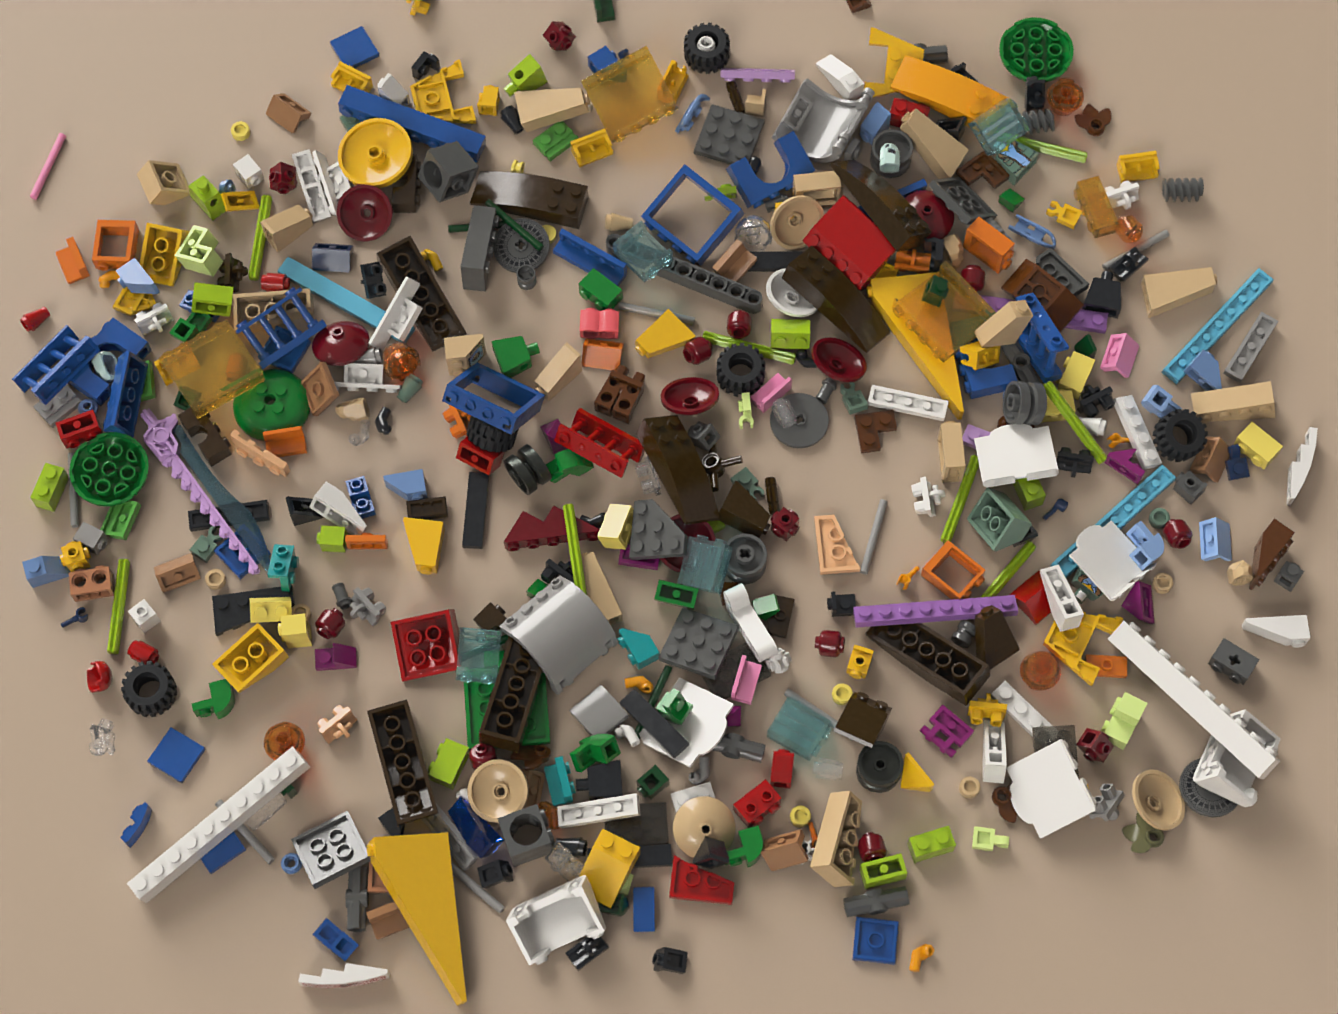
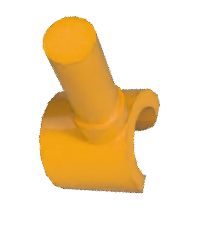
(1117, 439)
(906, 578)

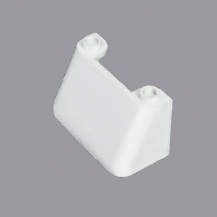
(1224, 773)
(556, 919)

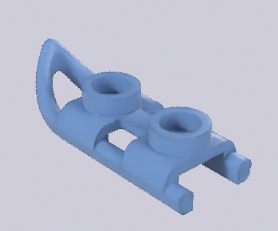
(693, 110)
(1035, 236)

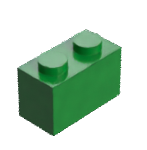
(600, 290)
(676, 594)

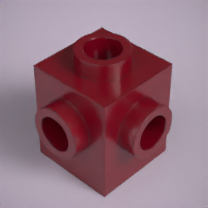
(559, 36)
(283, 178)
(785, 523)
(1095, 745)

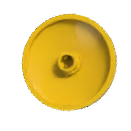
(375, 153)

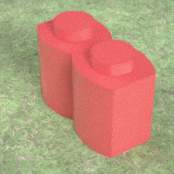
(599, 324)

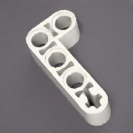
(749, 624)

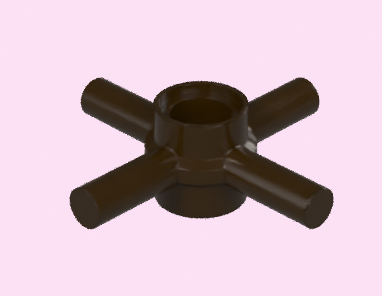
(716, 466)

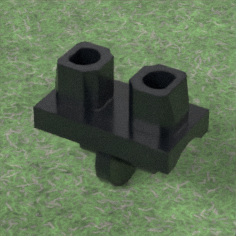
(1034, 93)
(1128, 264)
(373, 280)
(1094, 397)
(1074, 462)
(553, 570)
(586, 951)

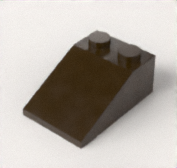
(863, 719)

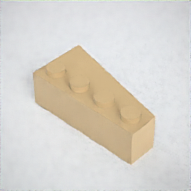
(251, 305)
(1235, 403)
(837, 839)

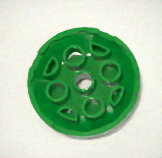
(1038, 36)
(287, 411)
(97, 457)

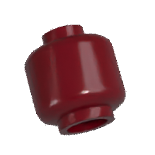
(974, 277)
(739, 324)
(697, 350)
(1177, 533)
(330, 623)
(830, 643)
(480, 754)
(871, 847)

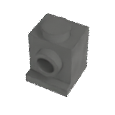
(700, 431)
(1192, 491)
(1290, 572)

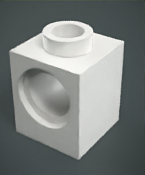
(248, 171)
(144, 616)

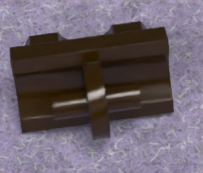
(233, 272)

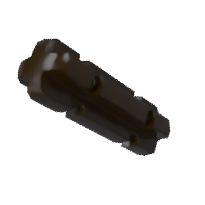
(735, 97)
(772, 495)

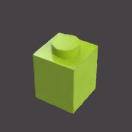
(332, 538)

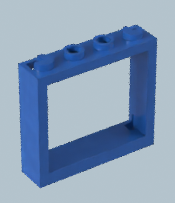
(718, 236)
(495, 382)

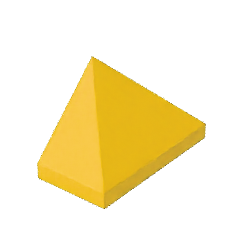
(240, 201)
(914, 777)

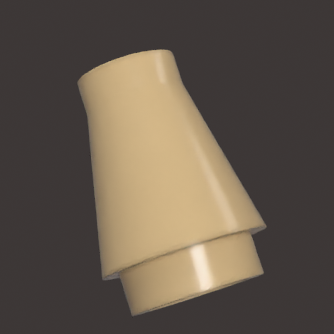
(616, 222)

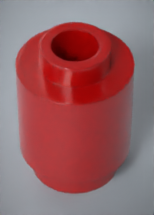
(275, 282)
(143, 652)

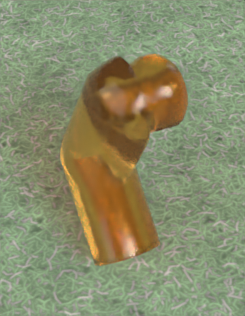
(551, 813)

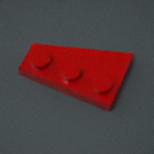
(697, 884)

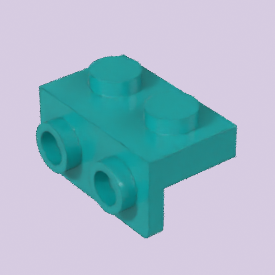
(283, 565)
(558, 783)

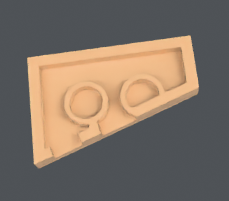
(253, 451)
(832, 548)

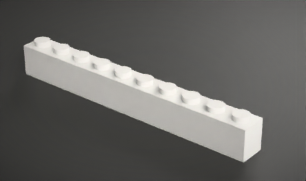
(1194, 700)
(218, 825)

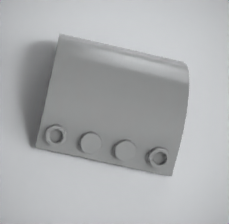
(822, 121)
(561, 631)

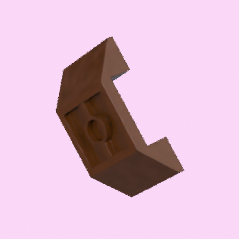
(1053, 296)

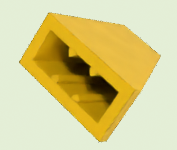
(663, 335)
(425, 543)

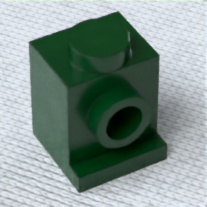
(935, 291)
(654, 776)

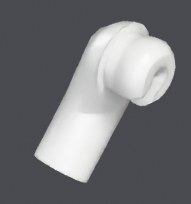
(629, 733)

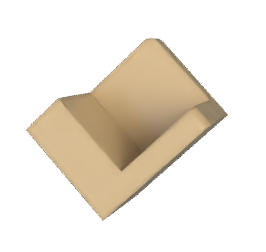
(755, 104)

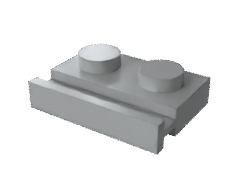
(59, 406)

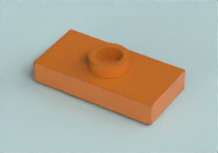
(366, 541)
(1109, 665)

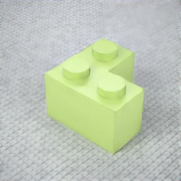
(198, 252)
(1125, 717)

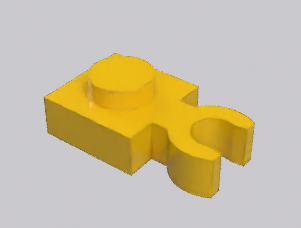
(1066, 215)

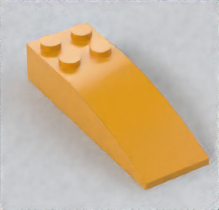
(944, 89)

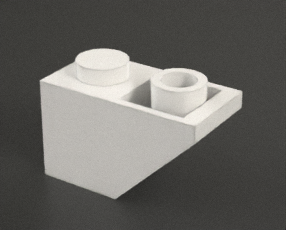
(392, 90)

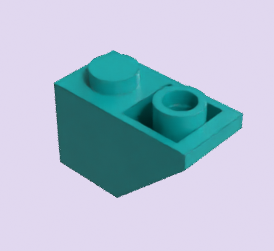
(639, 646)

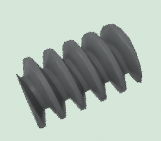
(1039, 120)
(1182, 188)

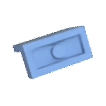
(1215, 539)

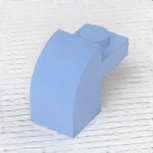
(1159, 402)
(1148, 546)

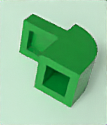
(188, 329)
(567, 463)
(220, 703)
(674, 707)
(593, 749)
(751, 847)

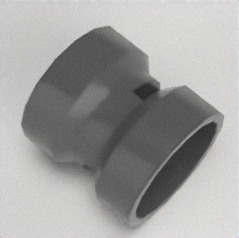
(523, 274)
(964, 634)

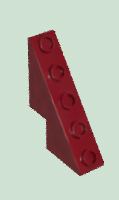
(533, 532)

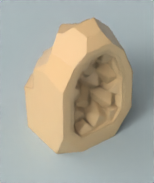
(953, 250)
(354, 409)
(1239, 573)

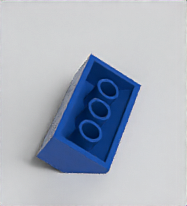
(125, 394)

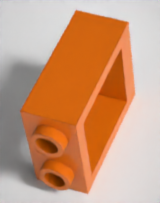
(114, 228)
(989, 245)
(944, 552)

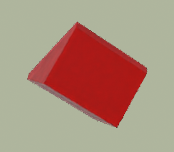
(1032, 598)

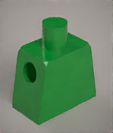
(514, 355)

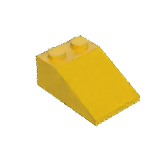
(158, 253)
(250, 658)
(609, 866)

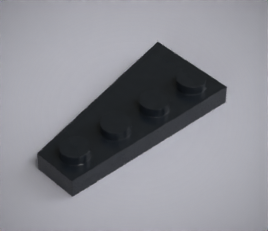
(234, 608)

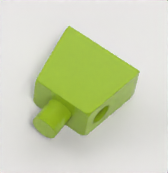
(525, 76)
(203, 193)

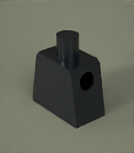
(1104, 295)
(602, 781)

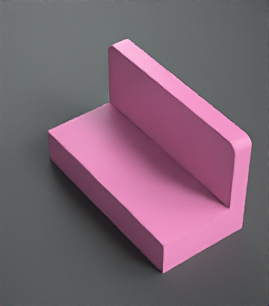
(1120, 354)
(771, 391)
(746, 681)

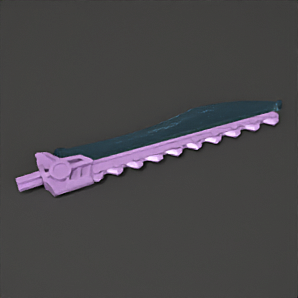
(165, 447)

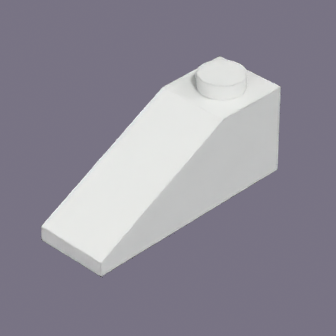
(841, 77)
(336, 508)
(1061, 599)
(1281, 629)
(994, 753)

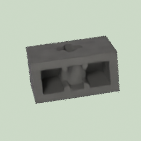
(1230, 652)

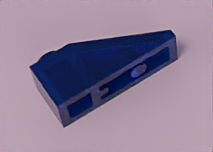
(474, 829)

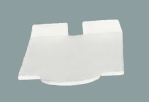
(1015, 454)
(1106, 560)
(701, 728)
(1049, 790)

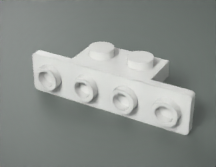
(333, 180)
(399, 315)
(365, 376)

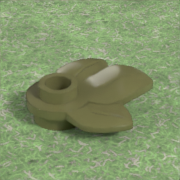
(1140, 835)

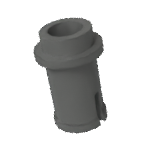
(770, 205)
(827, 387)
(341, 595)

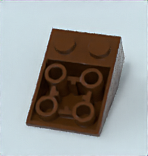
(1268, 551)

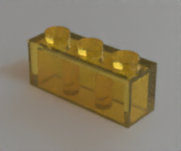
(1095, 207)

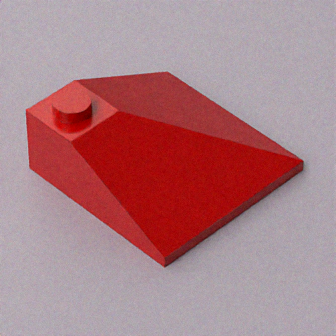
(426, 644)

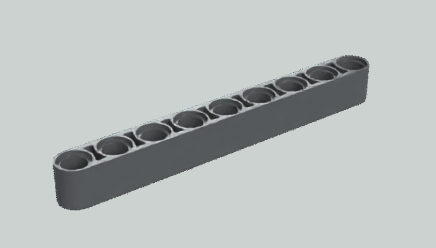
(708, 286)

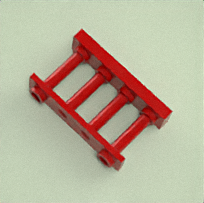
(602, 431)

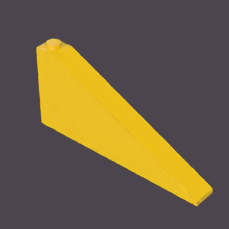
(940, 374)
(422, 886)

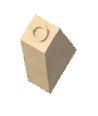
(550, 106)
(933, 144)
(1176, 288)
(599, 590)

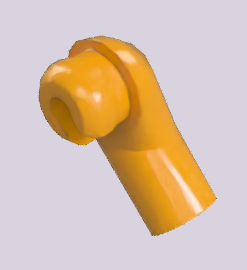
(108, 276)
(640, 682)
(920, 954)

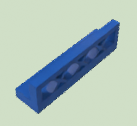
(588, 257)

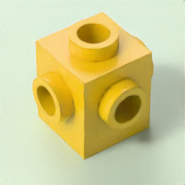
(75, 556)

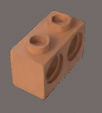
(91, 588)

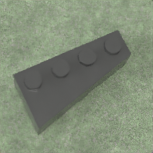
(479, 248)

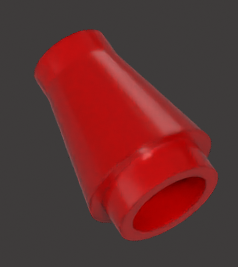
(34, 319)

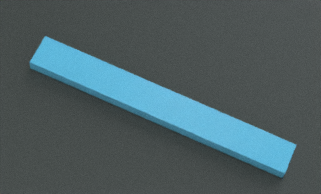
(335, 294)
(1219, 324)
(1124, 510)

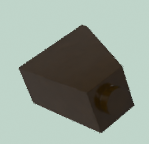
(744, 512)
(993, 637)

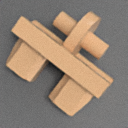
(338, 725)

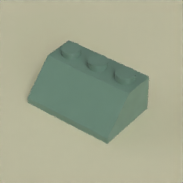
(998, 520)

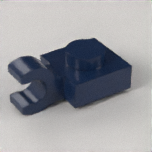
(1236, 467)

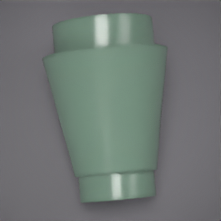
(409, 388)

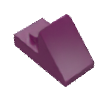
(1122, 463)
(335, 658)

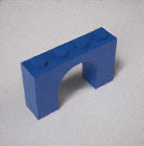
(753, 189)
(112, 337)
(984, 381)

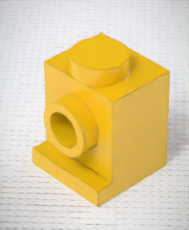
(489, 101)
(861, 654)

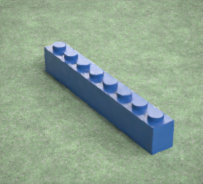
(418, 125)

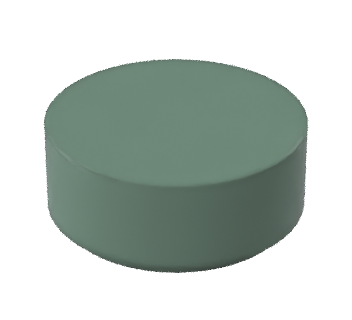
(1159, 518)

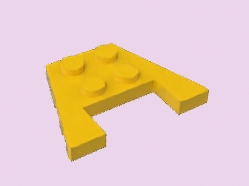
(896, 51)
(433, 98)
(1071, 644)

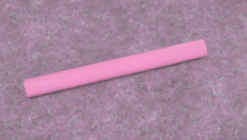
(48, 165)

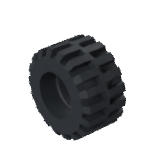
(707, 60)
(740, 355)
(1192, 427)
(490, 437)
(142, 675)

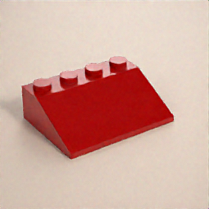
(851, 242)

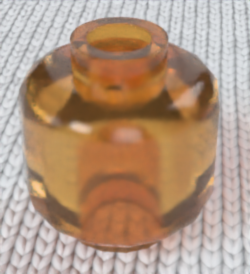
(1129, 229)

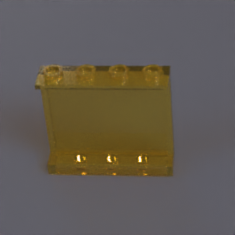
(630, 94)
(950, 324)
(212, 368)

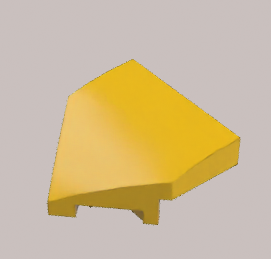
(133, 303)

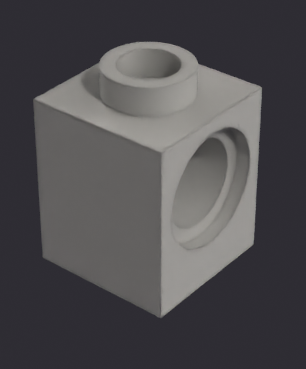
(91, 537)

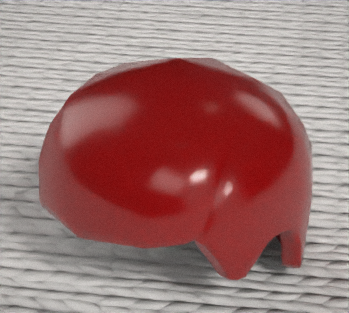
(99, 677)

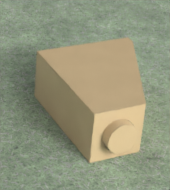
(286, 226)
(1005, 325)
(559, 372)

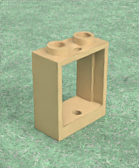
(821, 186)
(951, 452)

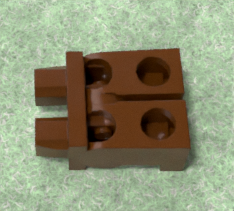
(620, 394)

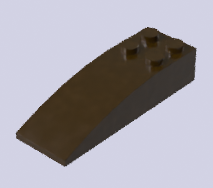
(533, 196)
(884, 205)
(836, 298)
(437, 317)
(679, 468)
(933, 658)
(511, 699)
(402, 762)

